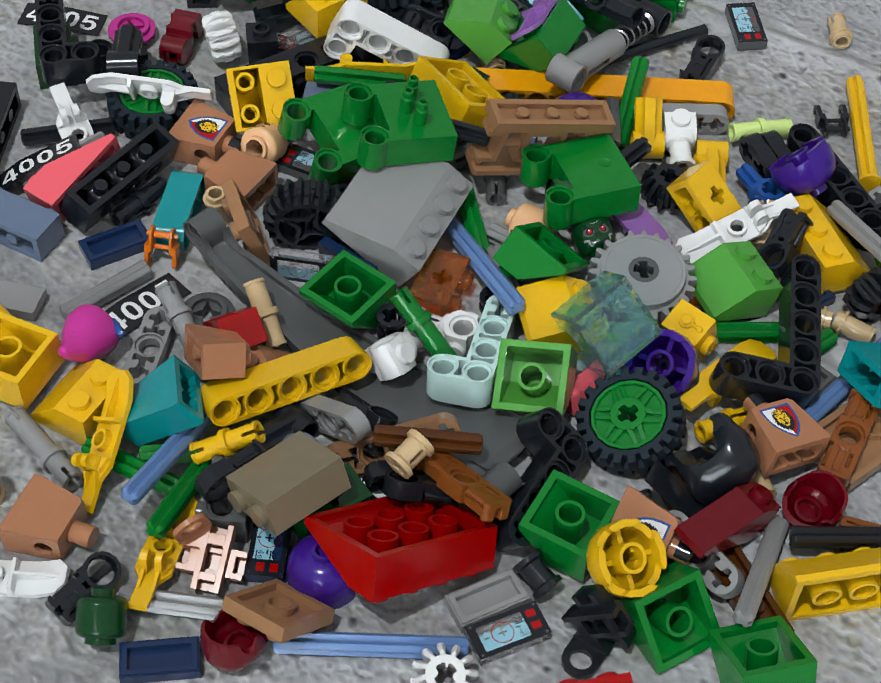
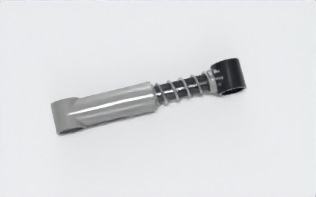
(574, 69)

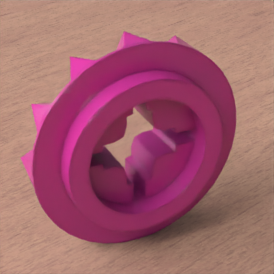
(139, 21)

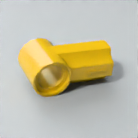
(649, 125)
(715, 151)

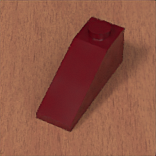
(729, 520)

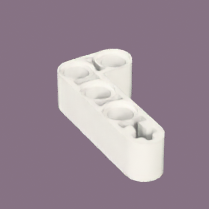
(378, 34)

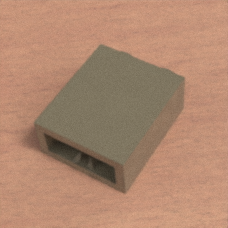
(287, 483)

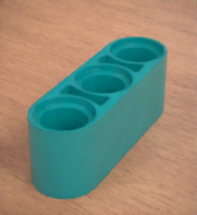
(179, 203)

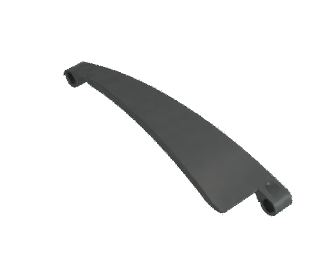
(310, 325)

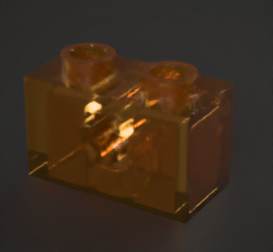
(443, 282)

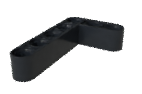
(841, 185)
(799, 345)

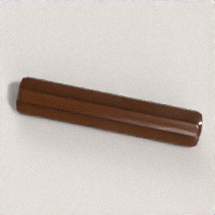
(440, 439)

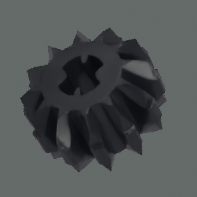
(655, 182)
(864, 296)

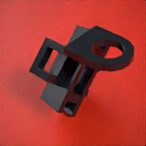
(596, 637)

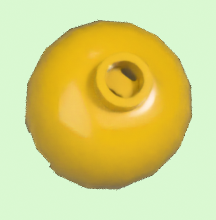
(626, 558)

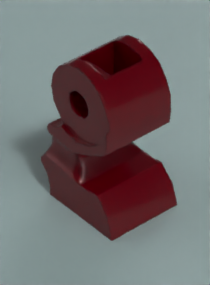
(178, 41)

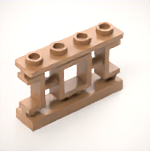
(515, 121)

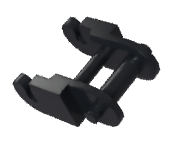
(822, 122)

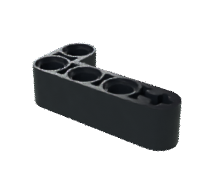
(59, 59)
(555, 447)

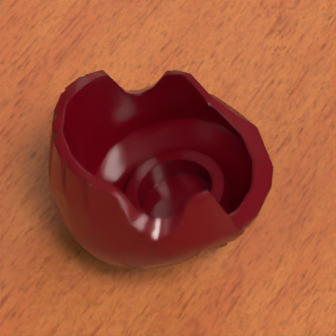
(815, 500)
(230, 644)

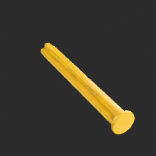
(862, 133)

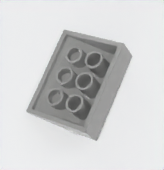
(398, 214)

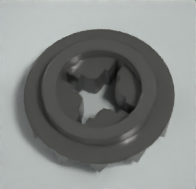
(215, 302)

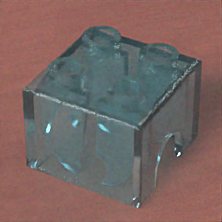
(607, 322)

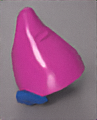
(89, 334)

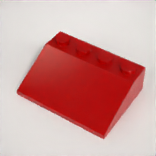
(402, 546)

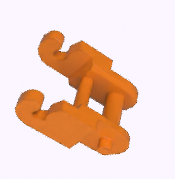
(174, 246)

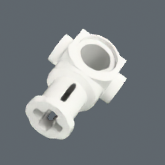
(680, 136)
(457, 329)
(394, 354)

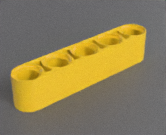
(285, 381)

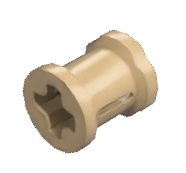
(409, 453)

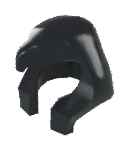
(725, 468)

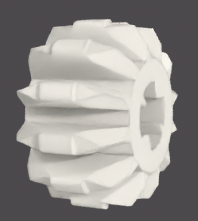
(221, 36)
(443, 662)

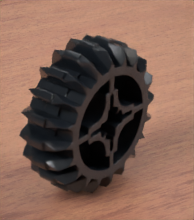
(296, 212)

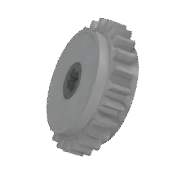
(651, 266)

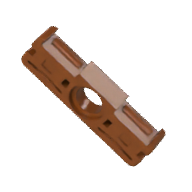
(857, 420)
(466, 486)

